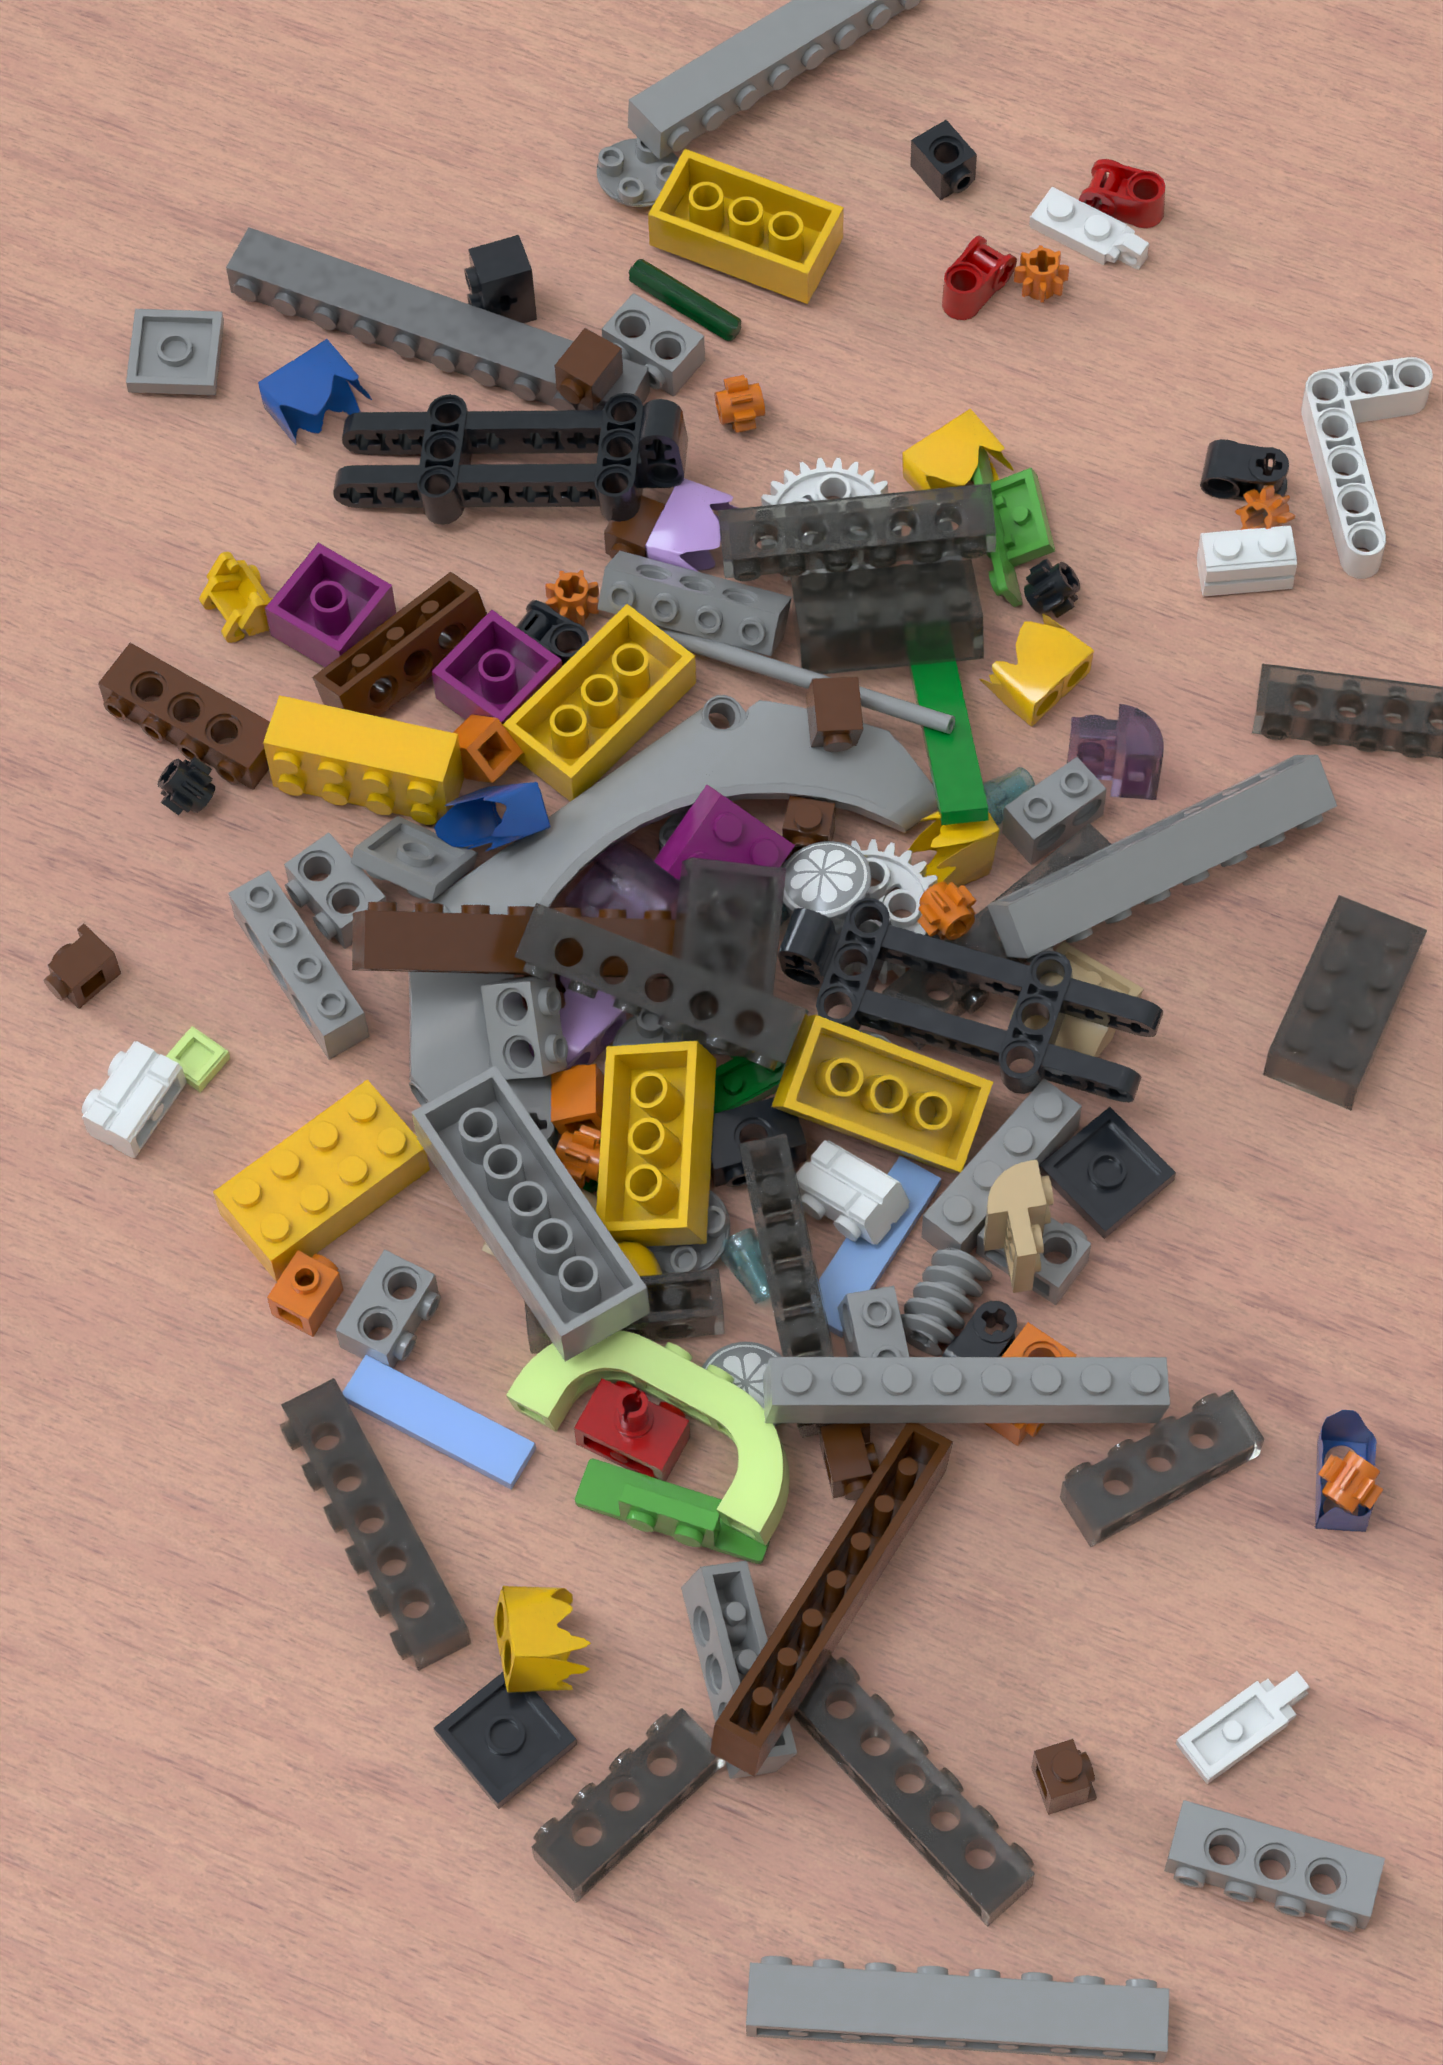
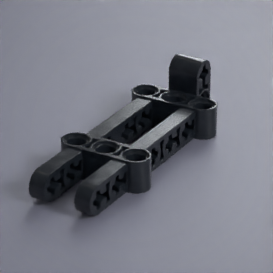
(633, 443)
(817, 956)

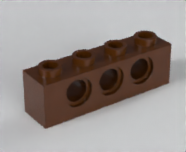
(402, 649)
(141, 675)

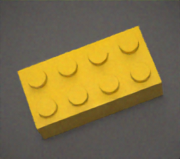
(746, 226)
(601, 702)
(363, 760)
(883, 1094)
(656, 1143)
(322, 1179)

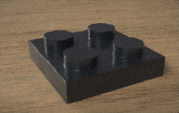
(1107, 1172)
(504, 1739)

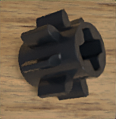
(1052, 588)
(186, 785)

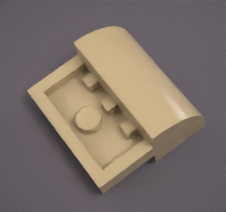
(1076, 1032)
(1017, 1218)

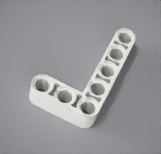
(1345, 454)

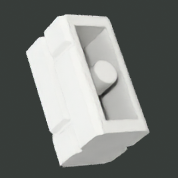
(1246, 561)
(133, 1098)
(850, 1193)

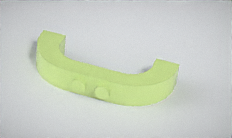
(761, 1485)

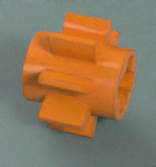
(1041, 273)
(739, 403)
(1266, 500)
(573, 596)
(946, 910)
(580, 1154)
(1350, 1481)

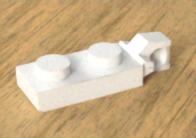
(1088, 230)
(1241, 1725)

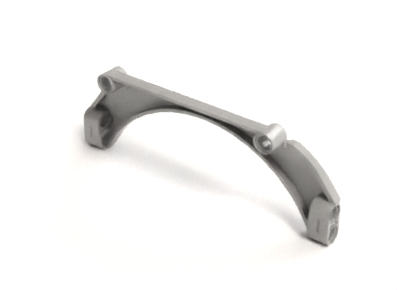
(757, 757)

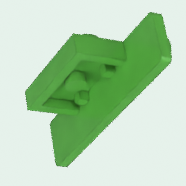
(1020, 525)
(663, 1508)

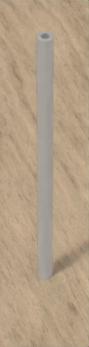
(802, 678)

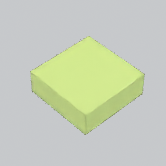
(199, 1058)

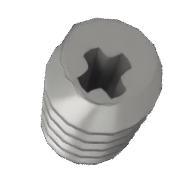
(940, 1298)

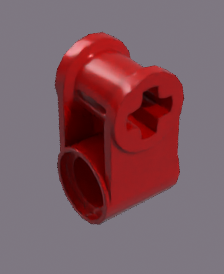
(1126, 194)
(975, 279)

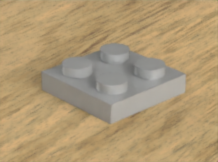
(175, 352)
(413, 858)

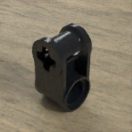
(1238, 468)
(553, 630)
(976, 1342)

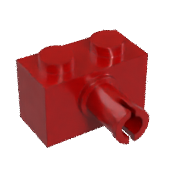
(632, 1430)

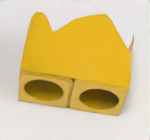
(951, 454)
(1047, 669)
(958, 853)
(531, 1642)

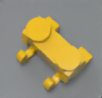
(237, 595)

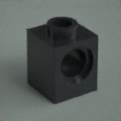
(943, 160)

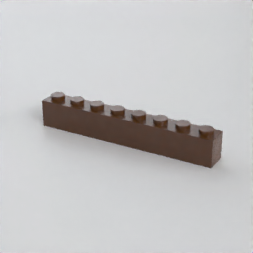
(482, 941)
(830, 1598)

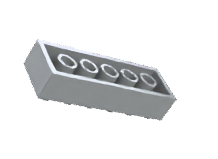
(531, 1213)

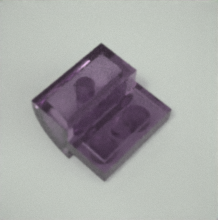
(1120, 751)
(625, 880)

